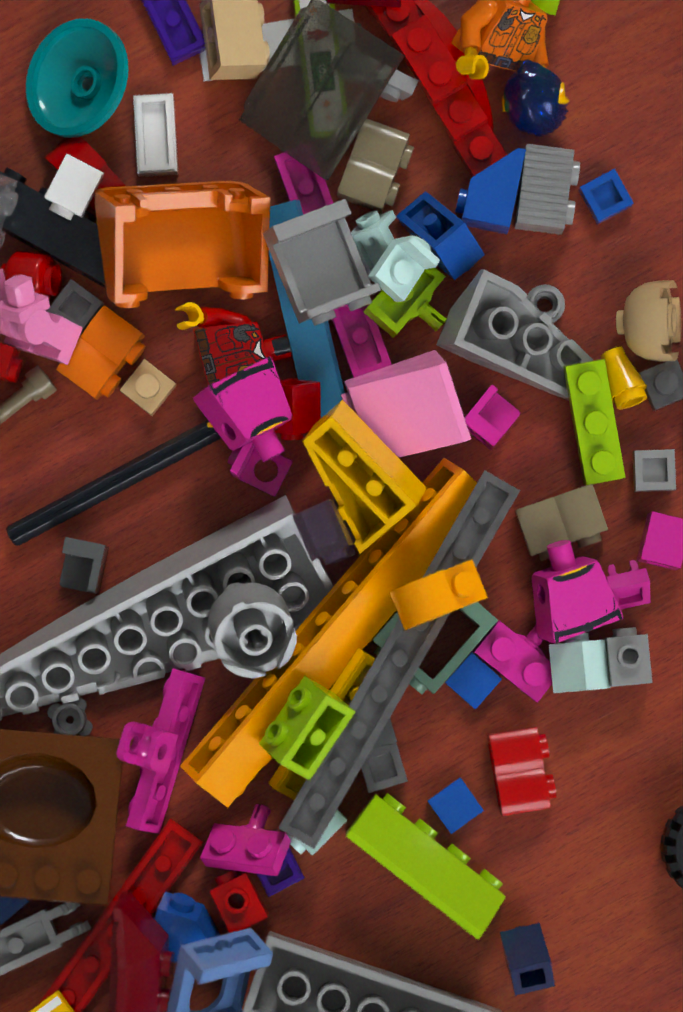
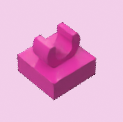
(630, 587)

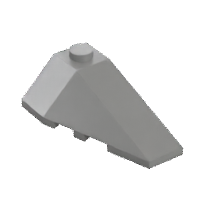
(509, 334)

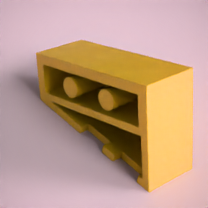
(362, 473)

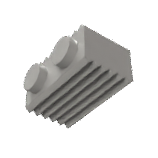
(545, 189)

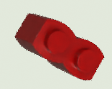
(520, 771)

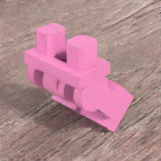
(30, 326)

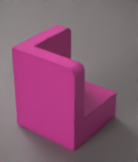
(491, 418)
(662, 541)

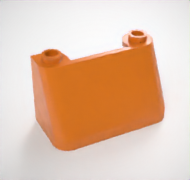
(182, 239)

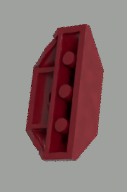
(138, 959)

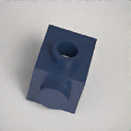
(527, 959)

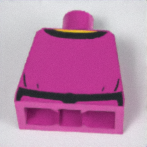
(248, 408)
(571, 595)

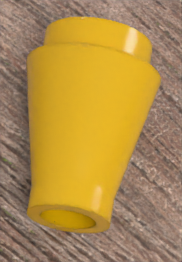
(624, 381)

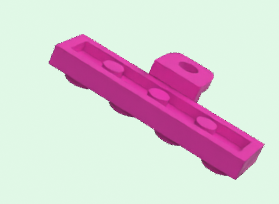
(160, 750)

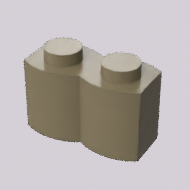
(374, 165)
(563, 517)

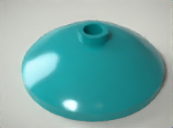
(77, 78)

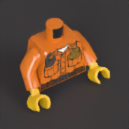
(500, 36)

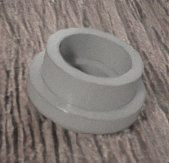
(553, 295)

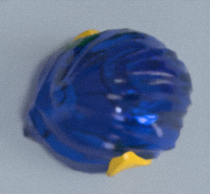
(535, 99)

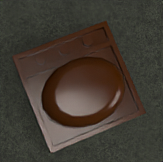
(58, 816)

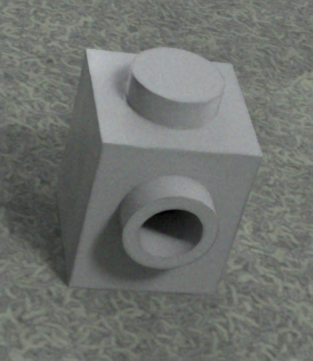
(628, 658)

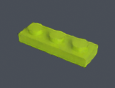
(594, 421)

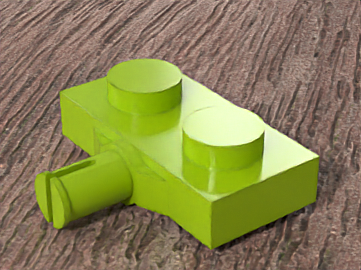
(394, 315)

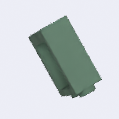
(421, 681)

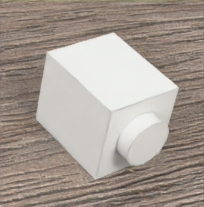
(73, 187)

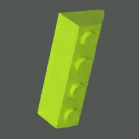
(426, 865)

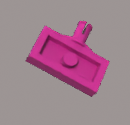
(517, 659)
(247, 846)

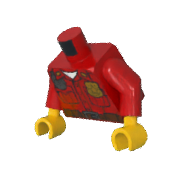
(229, 341)

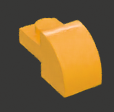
(438, 594)

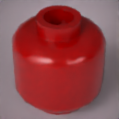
(40, 266)

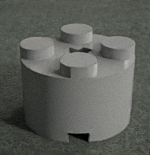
(251, 629)

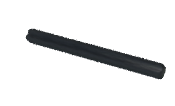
(111, 483)

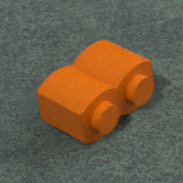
(102, 353)

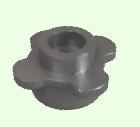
(76, 709)

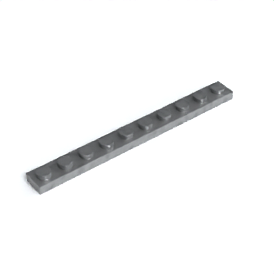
(394, 668)

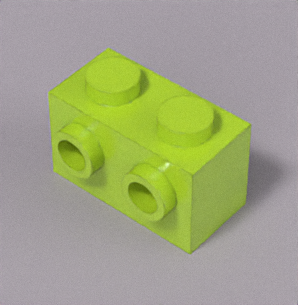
(306, 728)

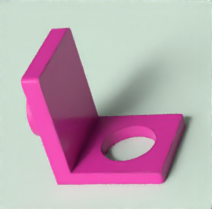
(243, 464)

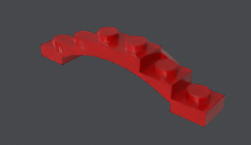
(460, 102)

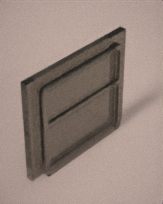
(320, 87)

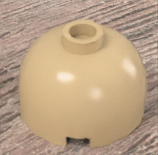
(651, 321)

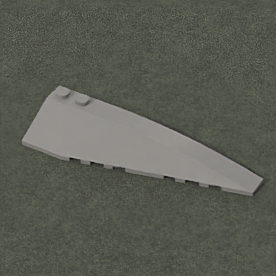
(161, 614)

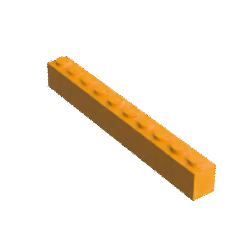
(331, 634)

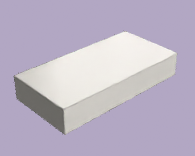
(155, 135)

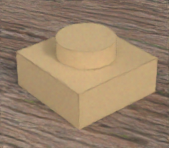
(148, 387)

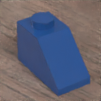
(492, 194)
(444, 232)
(184, 921)

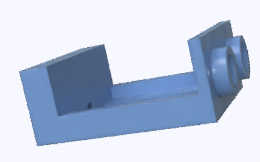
(225, 957)

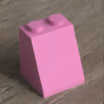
(410, 405)

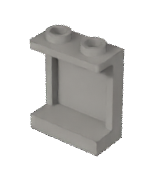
(320, 263)

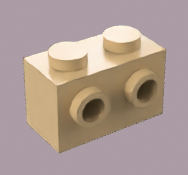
(234, 38)

